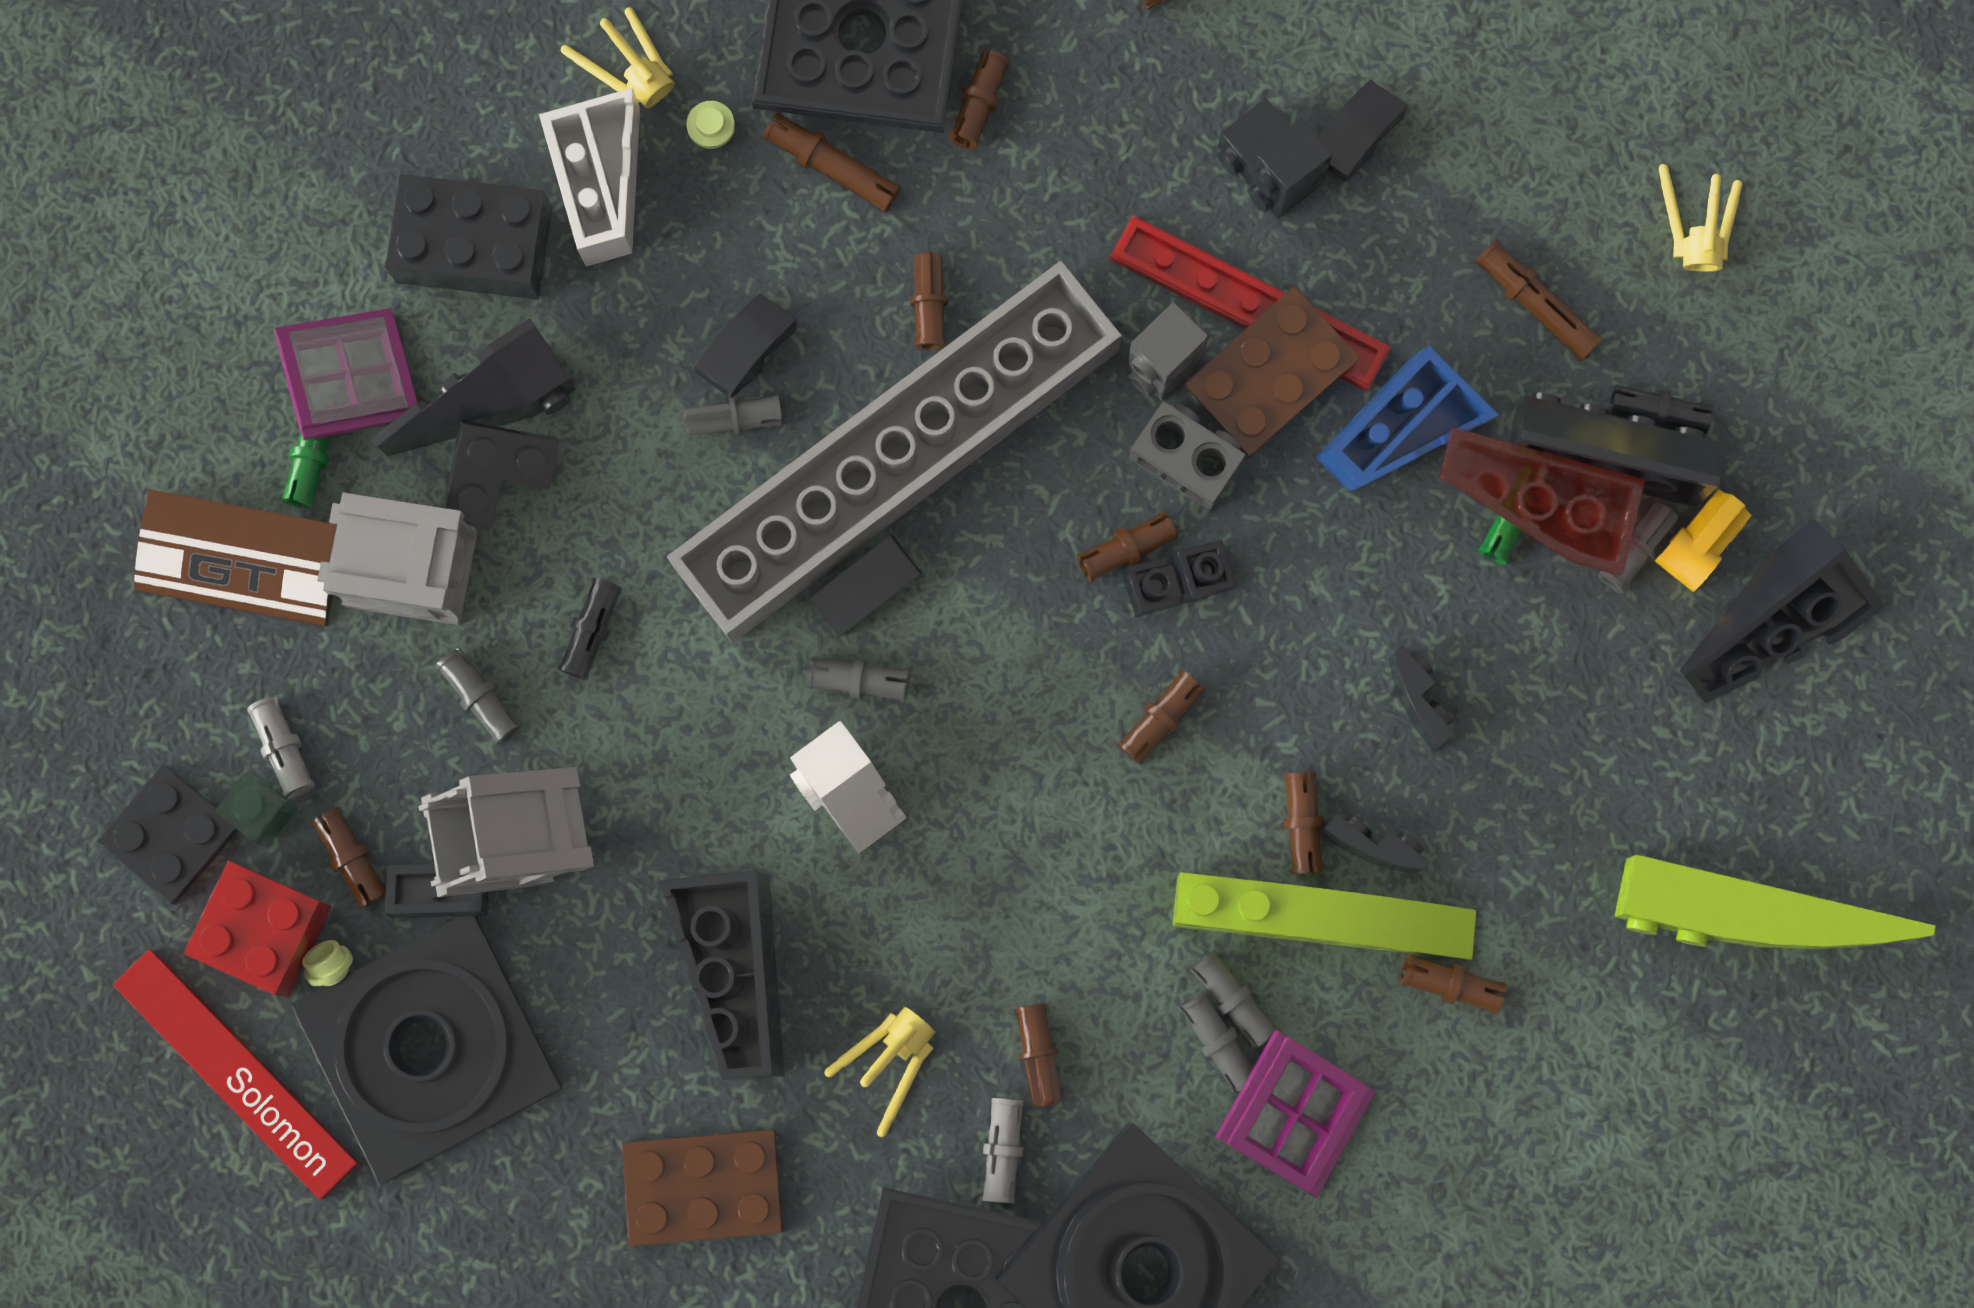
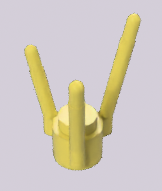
(647, 78)
(1705, 246)
(906, 1036)

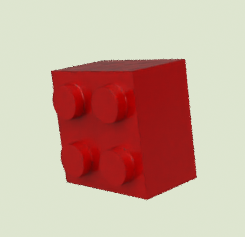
(257, 929)

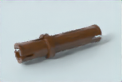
(815, 152)
(1538, 300)

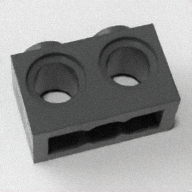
(1166, 352)
(1179, 465)

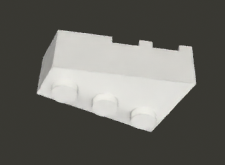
(597, 170)
(844, 781)

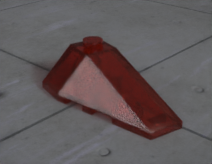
(1560, 502)

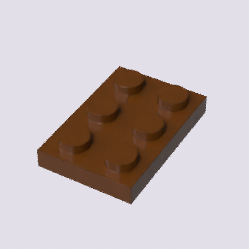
(1272, 371)
(702, 1187)

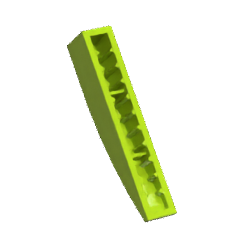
(1747, 913)
(1322, 916)

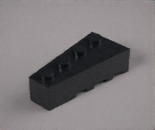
(731, 965)

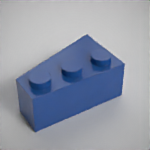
(1404, 421)

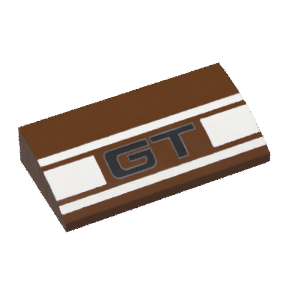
(234, 557)

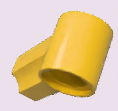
(1696, 550)

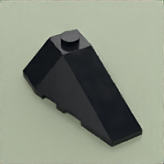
(511, 383)
(1796, 596)

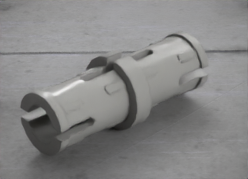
(281, 747)
(1003, 1150)

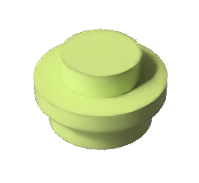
(710, 124)
(327, 963)

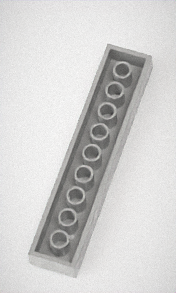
(896, 452)

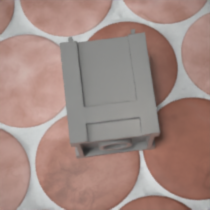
(399, 558)
(506, 831)

